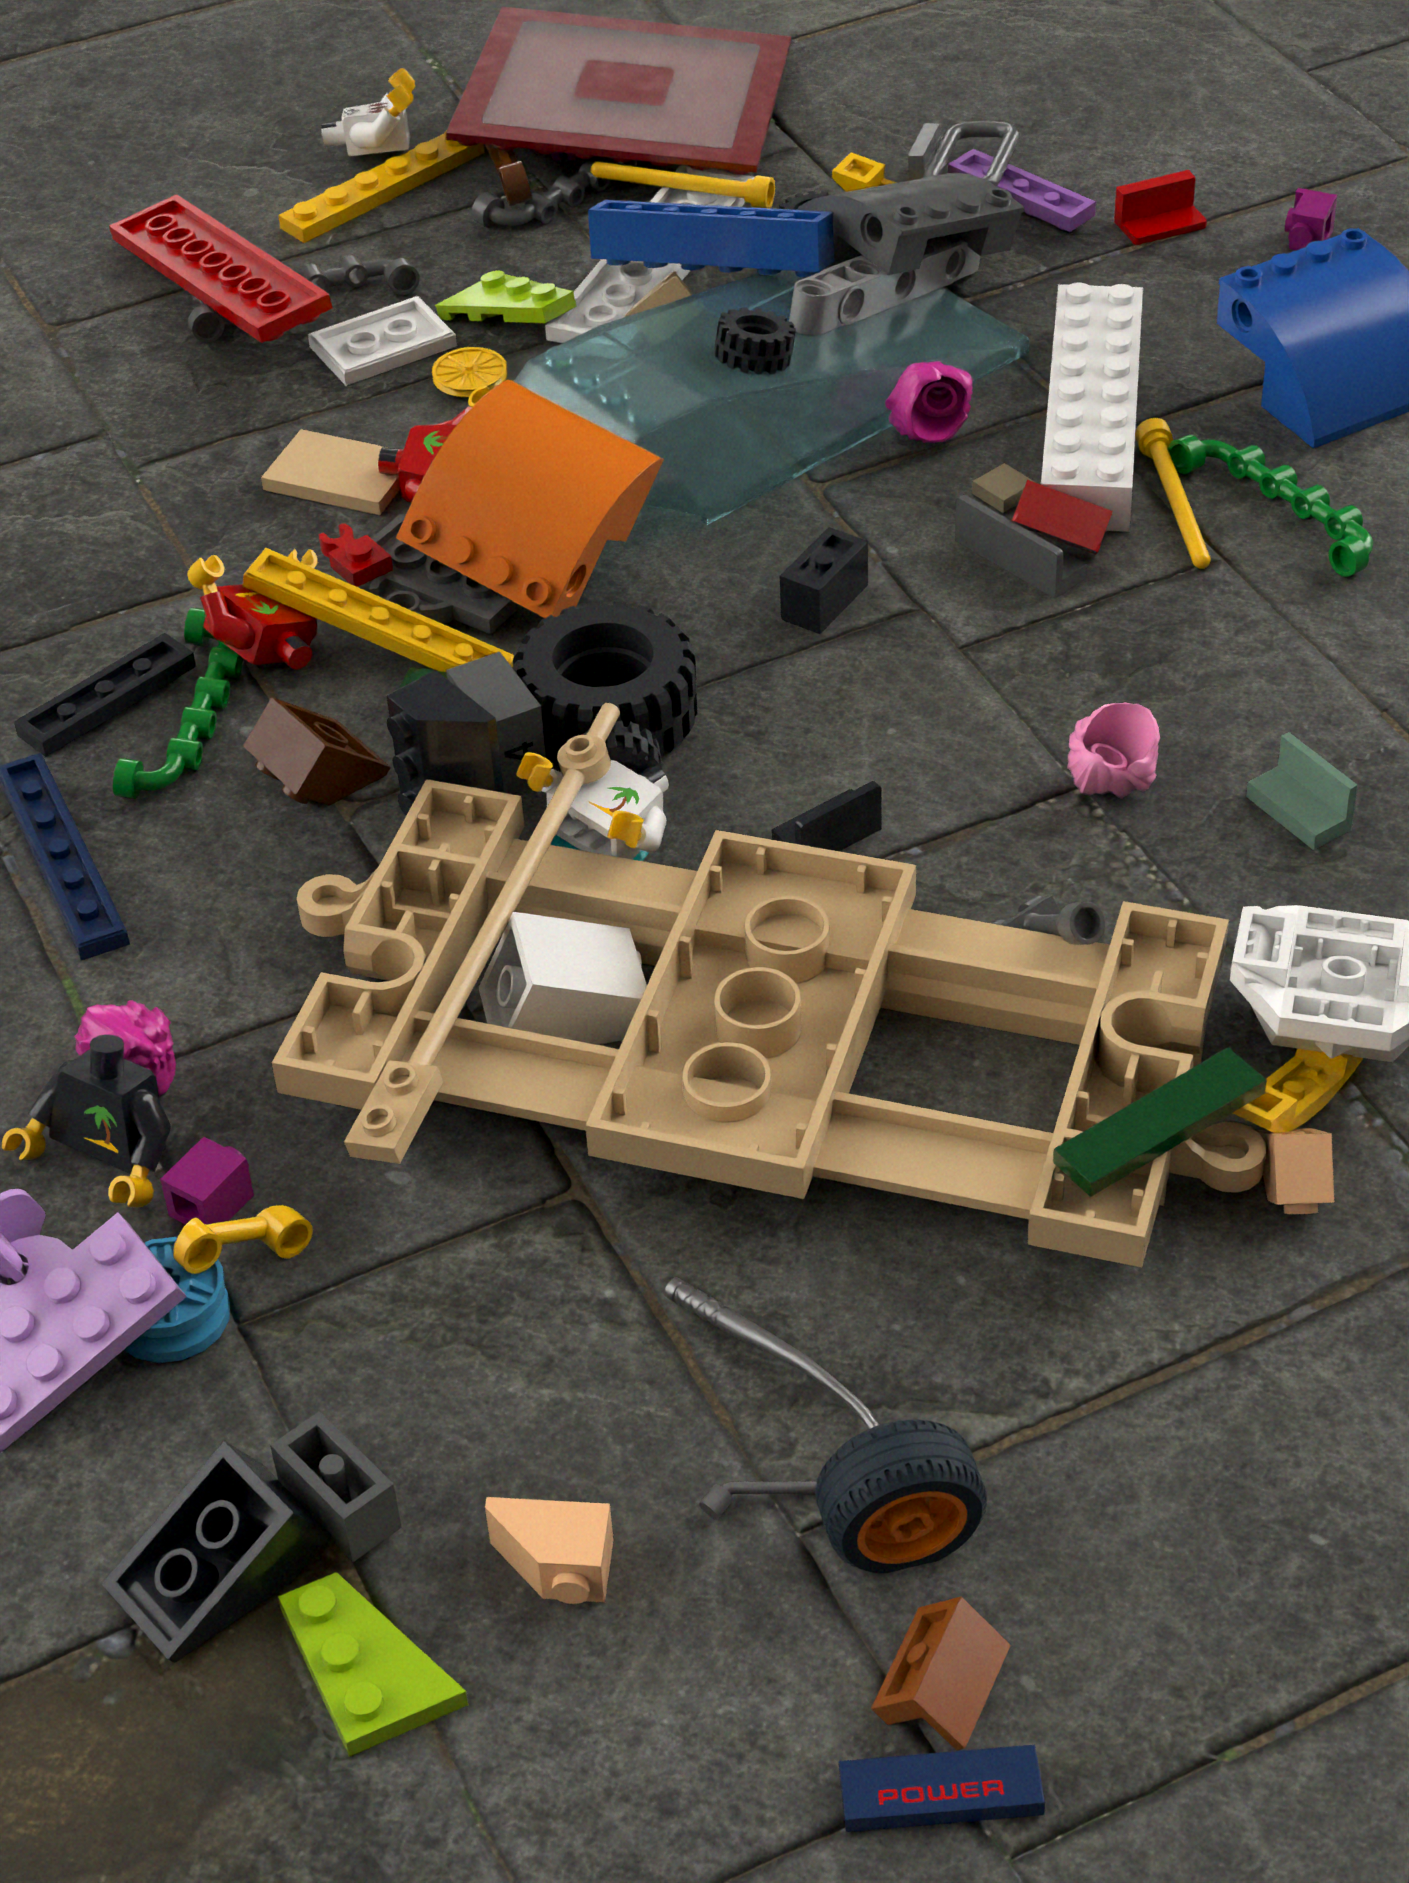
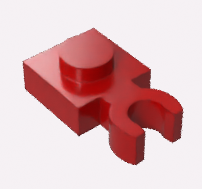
(355, 559)

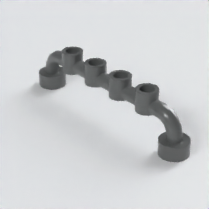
(490, 209)
(398, 273)

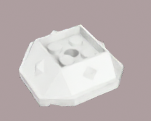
(1326, 979)

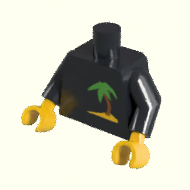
(103, 1111)

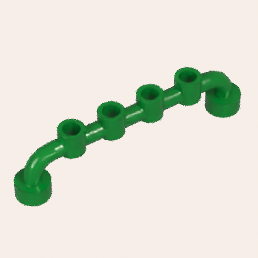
(1345, 556)
(195, 721)

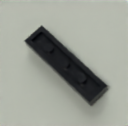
(104, 694)

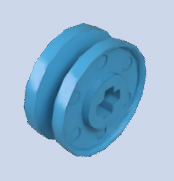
(191, 1323)

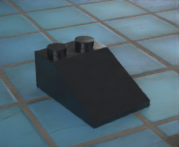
(215, 1553)

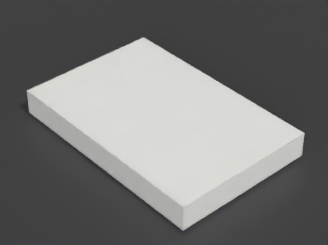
(382, 340)

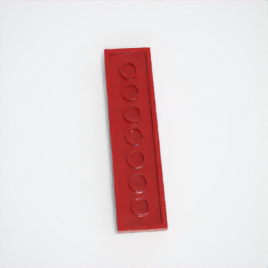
(221, 268)

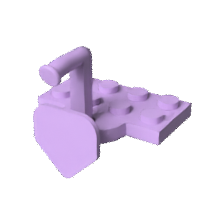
(67, 1308)

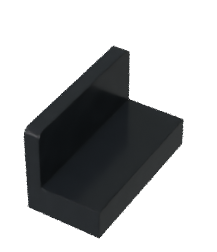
(837, 821)

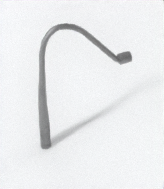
(728, 1320)

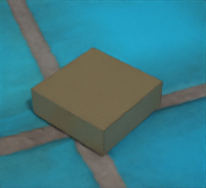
(1000, 487)

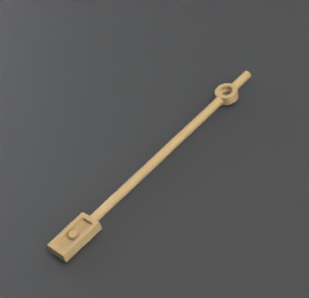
(408, 1089)

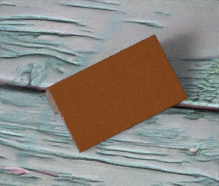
(943, 1670)

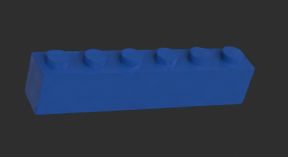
(711, 237)

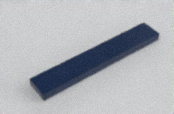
(62, 857)

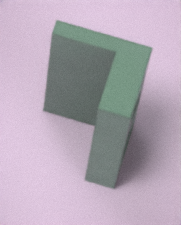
(1305, 794)

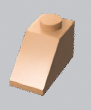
(1298, 1169)
(554, 1545)

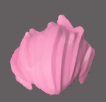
(1114, 750)

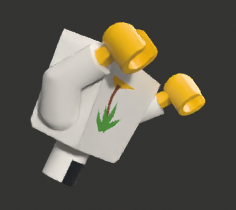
(609, 815)

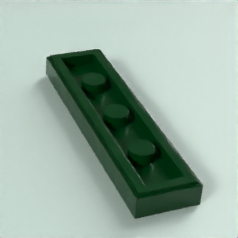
(1159, 1121)

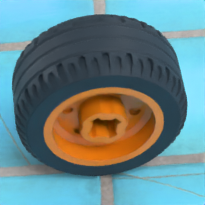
(900, 1496)

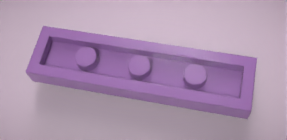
(1037, 195)

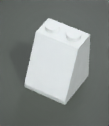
(564, 979)

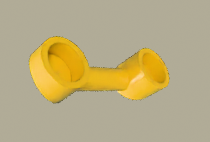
(201, 1244)

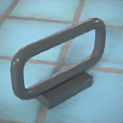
(932, 151)

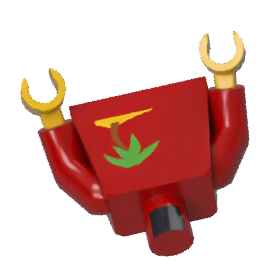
(420, 450)
(252, 623)

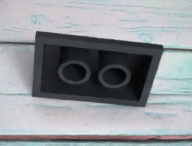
(441, 738)

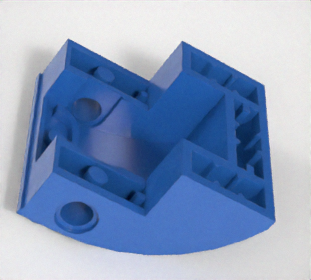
(1329, 334)

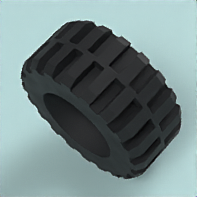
(614, 646)

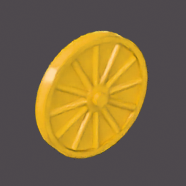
(467, 369)

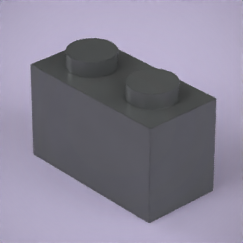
(337, 1485)

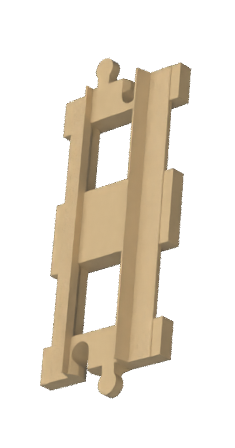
(763, 1016)

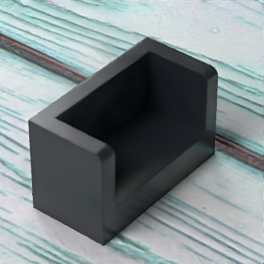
(824, 580)

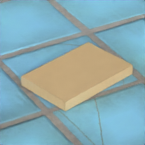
(332, 473)

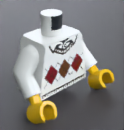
(377, 125)

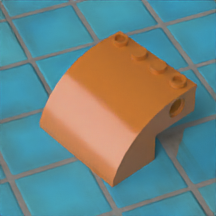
(528, 498)

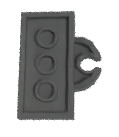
(436, 589)

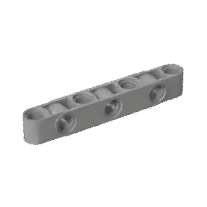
(862, 289)

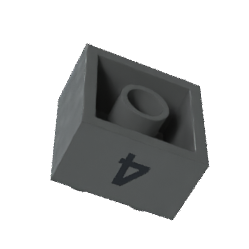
(517, 713)

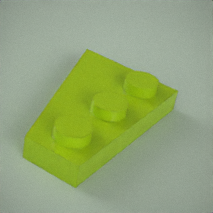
(508, 295)
(365, 1666)

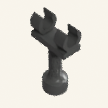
(1077, 922)

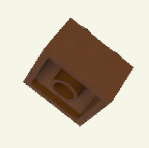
(311, 754)

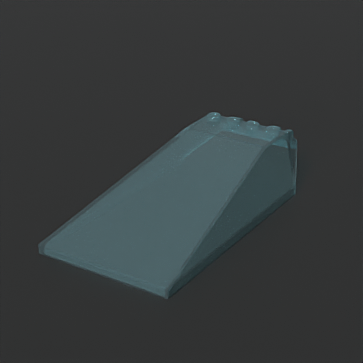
(746, 433)

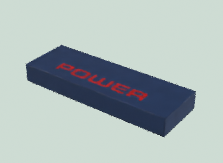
(941, 1788)

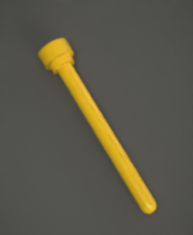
(756, 191)
(1153, 441)

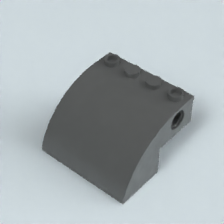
(897, 219)

